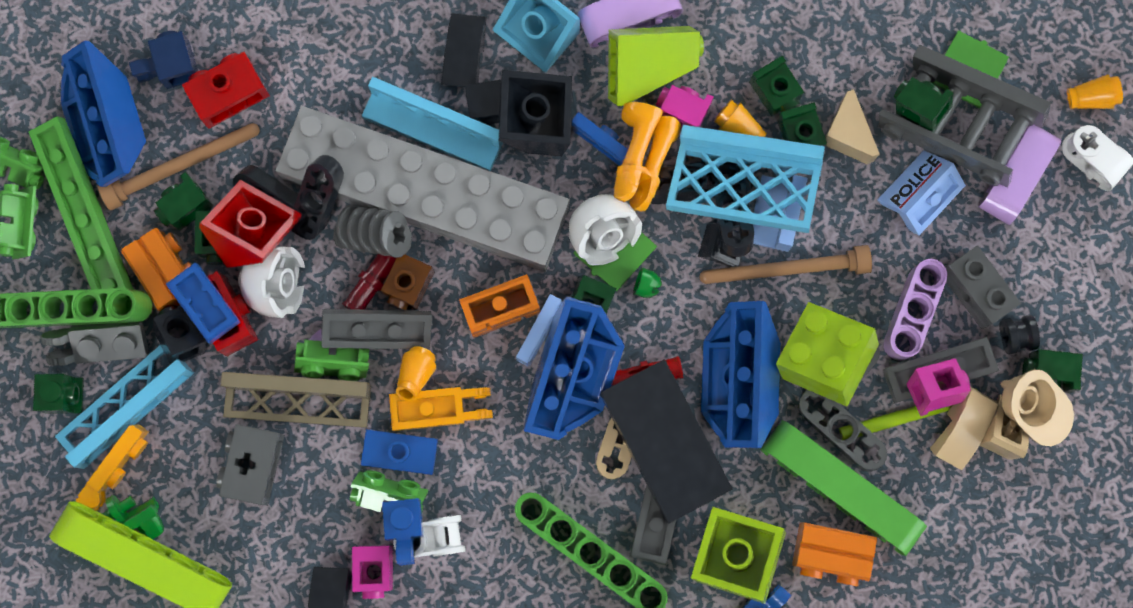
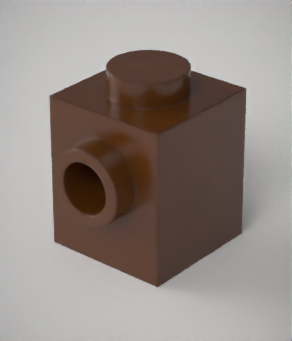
(407, 282)

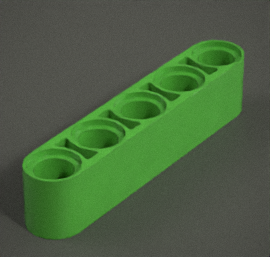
(76, 307)
(845, 487)
(571, 548)

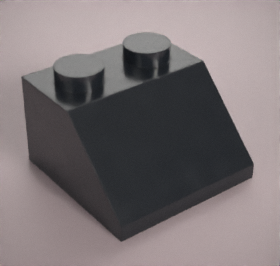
(535, 112)

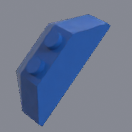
(100, 114)
(573, 369)
(741, 375)

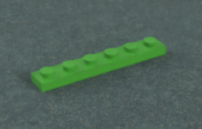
(79, 206)

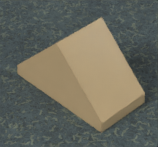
(850, 131)
(1005, 436)

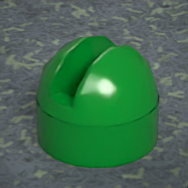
(647, 283)

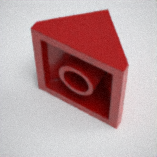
(247, 225)

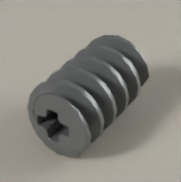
(372, 231)

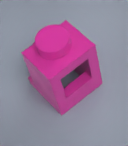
(684, 105)
(928, 380)
(362, 559)

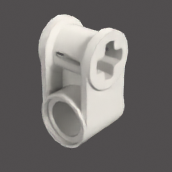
(1101, 156)
(434, 537)

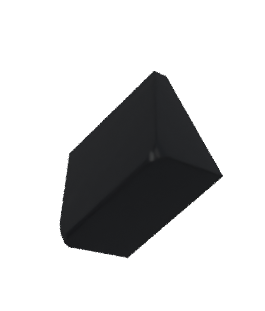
(712, 249)

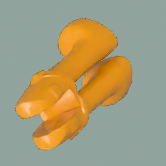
(636, 181)

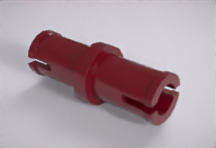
(369, 282)

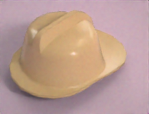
(1038, 407)

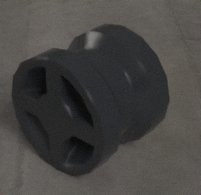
(1019, 334)

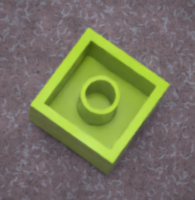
(827, 353)
(738, 555)

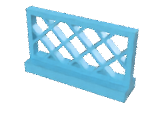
(752, 151)

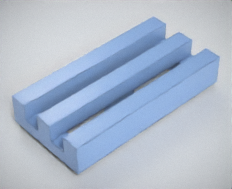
(538, 331)

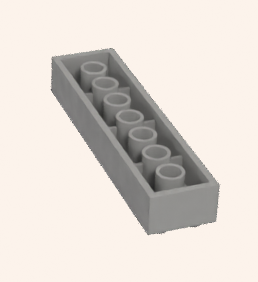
(429, 189)

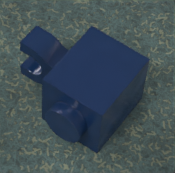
(170, 60)

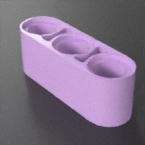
(624, 14)
(1028, 165)
(927, 298)

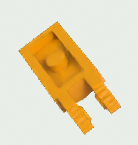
(436, 408)
(110, 470)

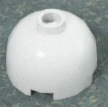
(603, 228)
(272, 285)

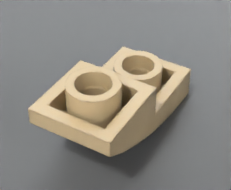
(967, 429)

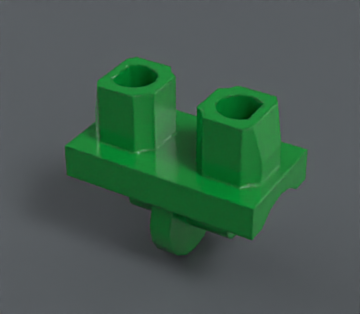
(143, 517)

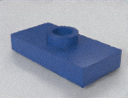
(601, 138)
(203, 303)
(399, 452)

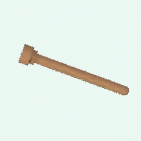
(118, 191)
(855, 260)

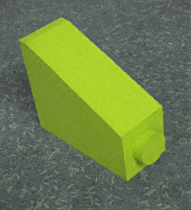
(649, 58)

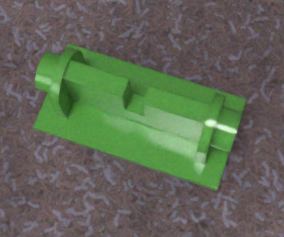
(23, 163)
(21, 206)
(315, 361)
(372, 488)

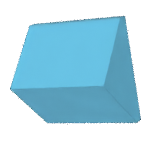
(538, 29)

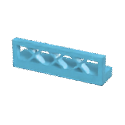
(432, 124)
(129, 411)

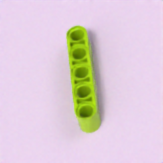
(138, 558)

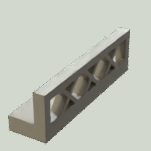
(295, 385)

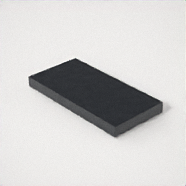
(666, 441)

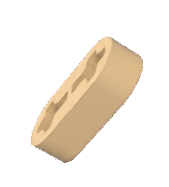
(606, 449)

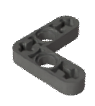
(842, 414)

